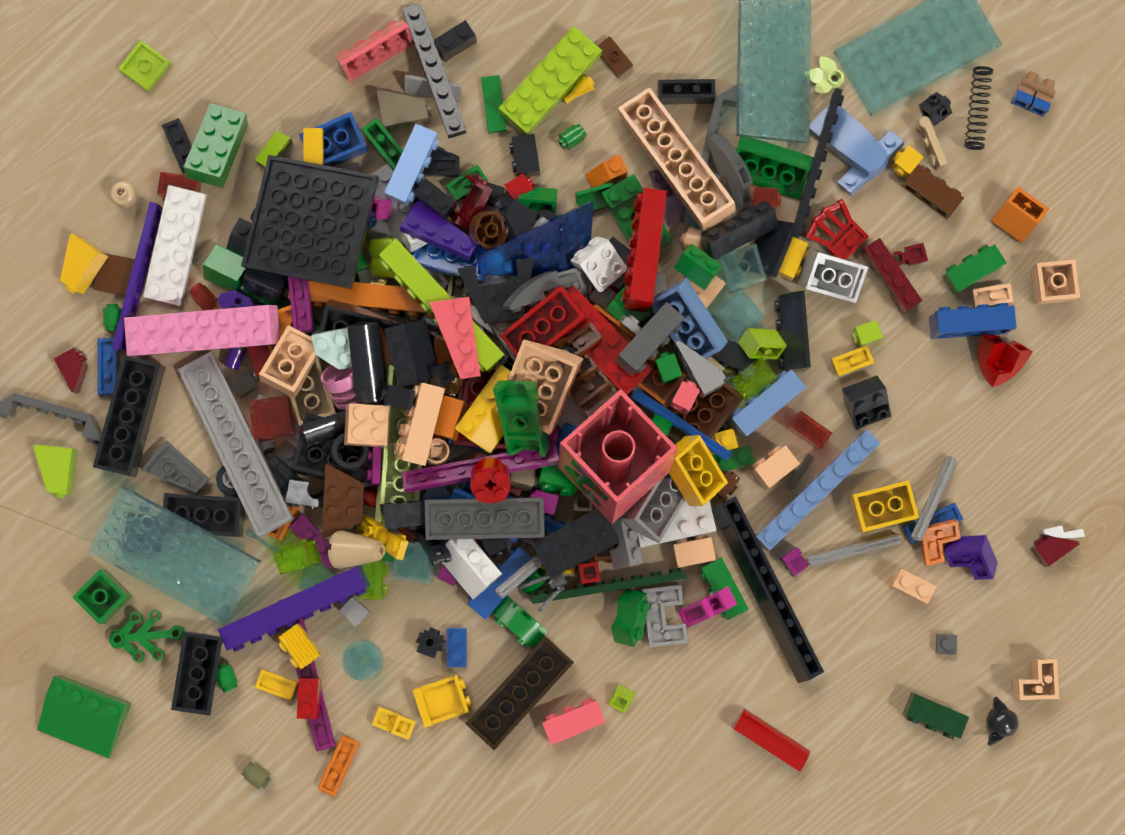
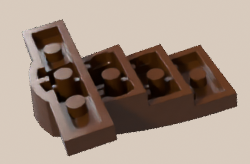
(590, 386)

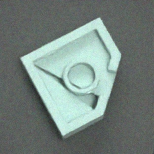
(333, 347)

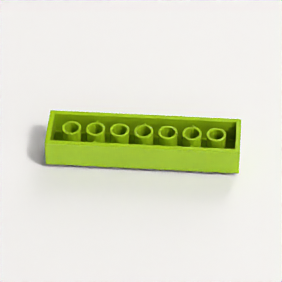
(426, 289)

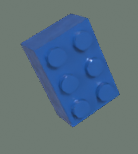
(341, 140)

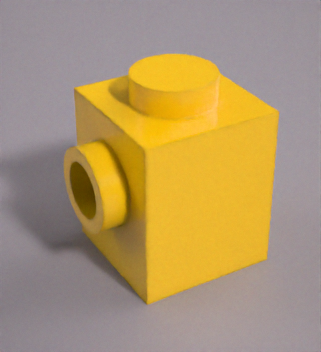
(906, 161)

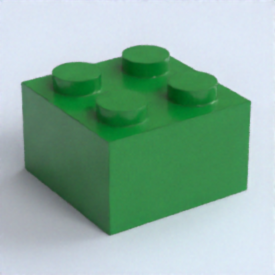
(102, 596)

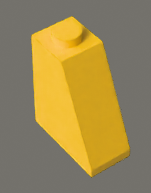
(80, 264)

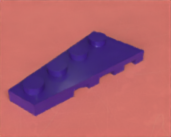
(435, 230)

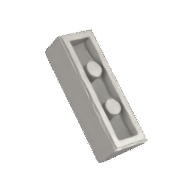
(419, 87)

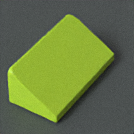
(275, 146)

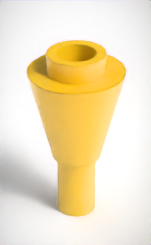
(582, 87)

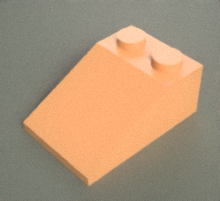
(289, 362)

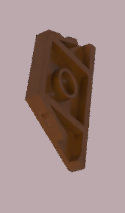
(341, 501)

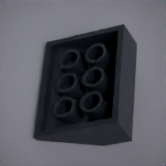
(312, 460)

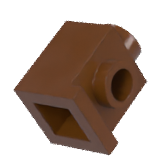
(730, 487)

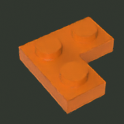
(935, 537)

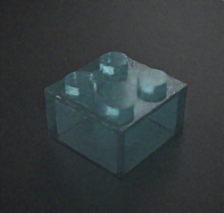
(737, 315)
(414, 566)

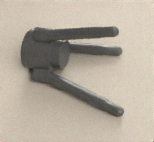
(556, 582)

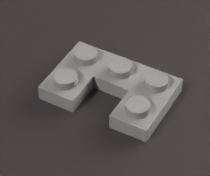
(657, 631)

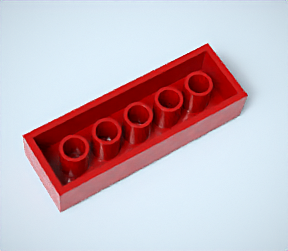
(644, 250)
(608, 348)

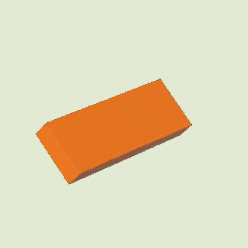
(338, 765)

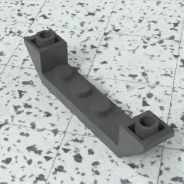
(728, 98)
(91, 430)

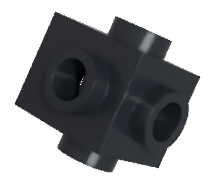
(936, 108)
(430, 650)

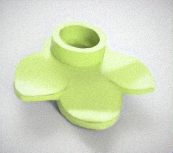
(822, 76)

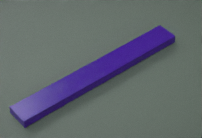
(138, 273)

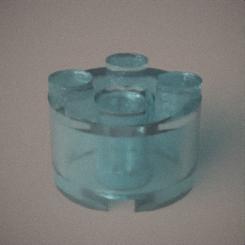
(352, 656)

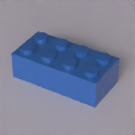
(973, 321)

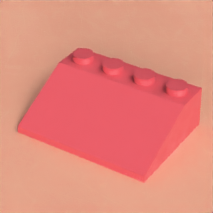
(375, 50)

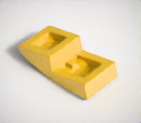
(393, 722)

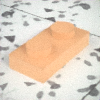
(992, 295)

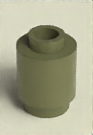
(256, 775)

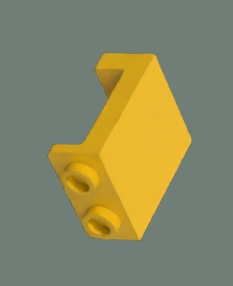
(442, 700)

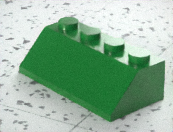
(775, 166)

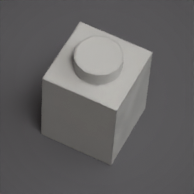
(354, 611)

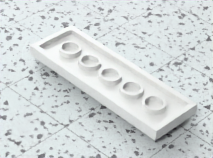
(175, 245)

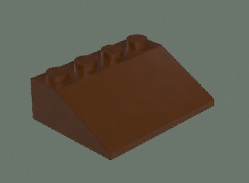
(707, 412)

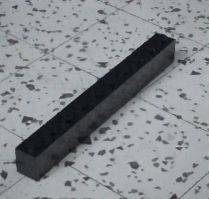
(767, 590)

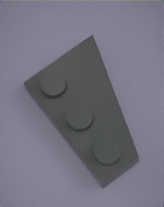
(176, 468)

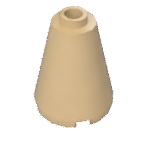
(353, 550)

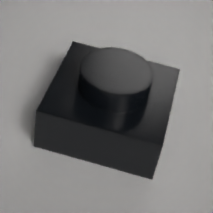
(441, 373)

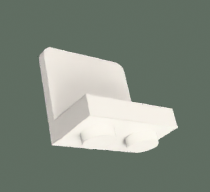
(599, 263)

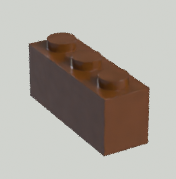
(933, 191)

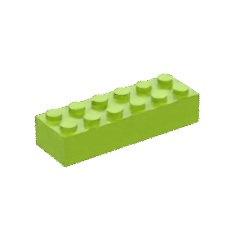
(550, 81)

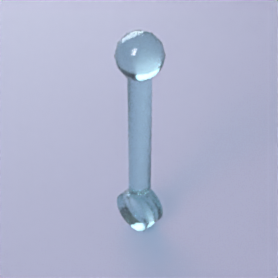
(251, 533)

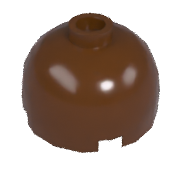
(488, 229)

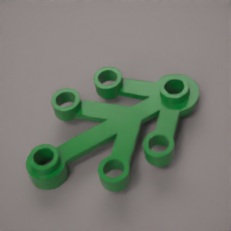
(143, 636)

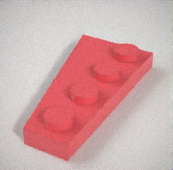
(457, 328)

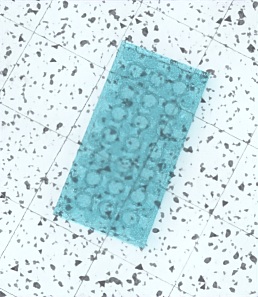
(915, 50)
(774, 70)
(174, 555)

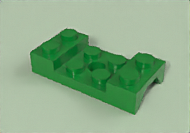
(620, 202)
(515, 401)

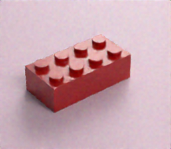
(546, 321)

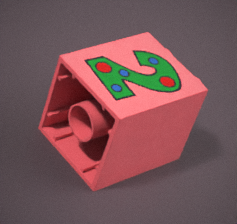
(616, 456)

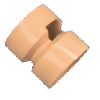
(438, 453)

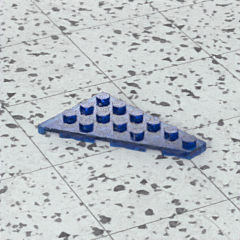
(549, 245)

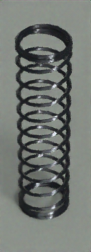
(970, 144)

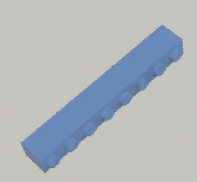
(817, 490)

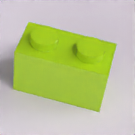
(762, 343)

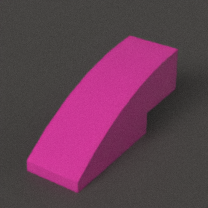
(707, 607)

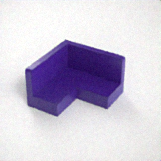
(972, 552)

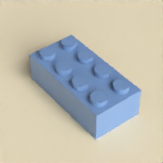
(698, 327)
(767, 404)

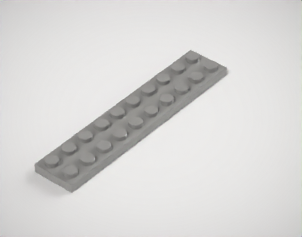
(236, 444)

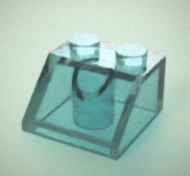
(742, 268)

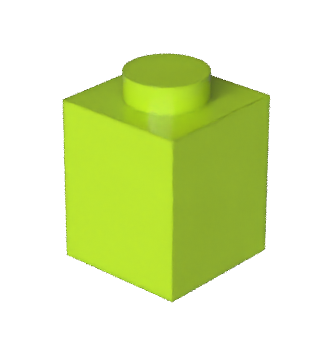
(866, 333)

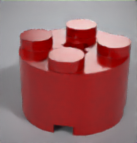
(494, 490)

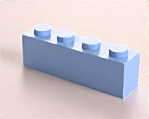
(411, 165)

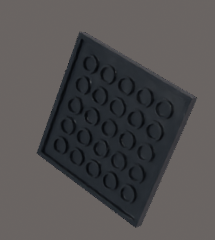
(310, 222)

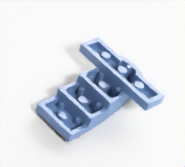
(857, 148)

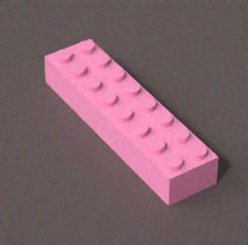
(202, 330)

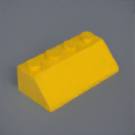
(482, 420)

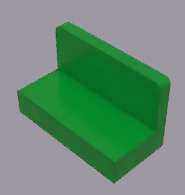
(593, 195)

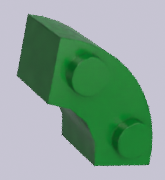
(630, 617)
(519, 622)

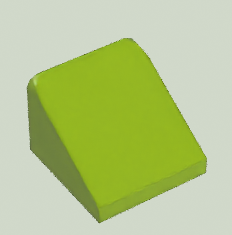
(621, 698)

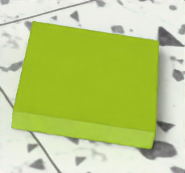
(144, 66)

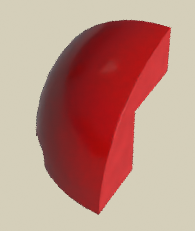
(1000, 359)

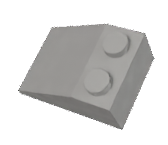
(832, 275)
(699, 370)

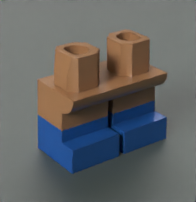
(1034, 95)

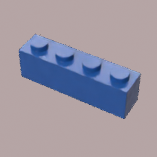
(488, 600)

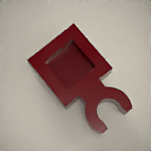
(913, 255)

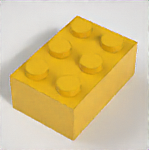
(696, 471)
(884, 506)

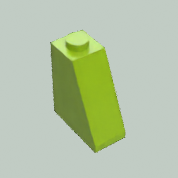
(57, 468)

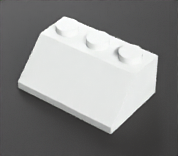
(471, 566)

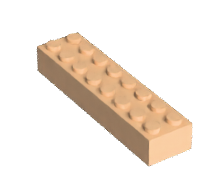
(677, 159)

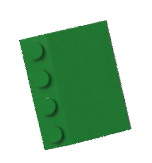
(82, 715)

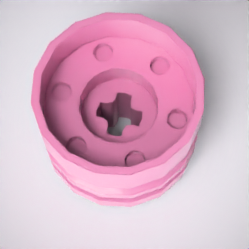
(339, 385)

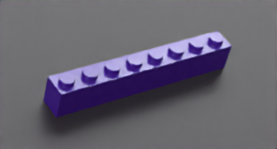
(293, 608)

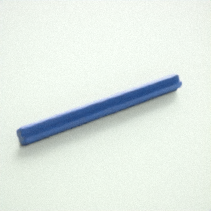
(680, 424)

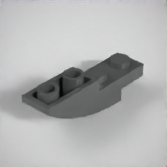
(731, 164)
(536, 288)

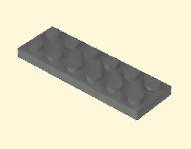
(484, 520)

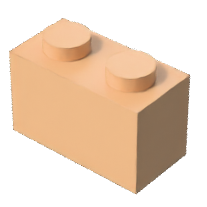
(693, 552)
(912, 586)

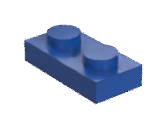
(456, 647)

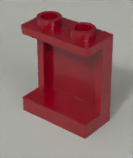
(473, 202)

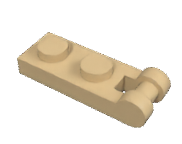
(931, 143)

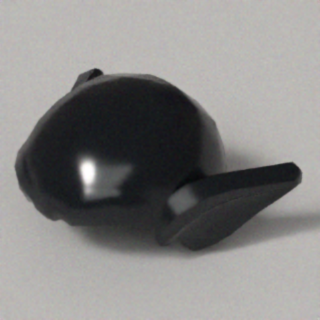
(1000, 722)

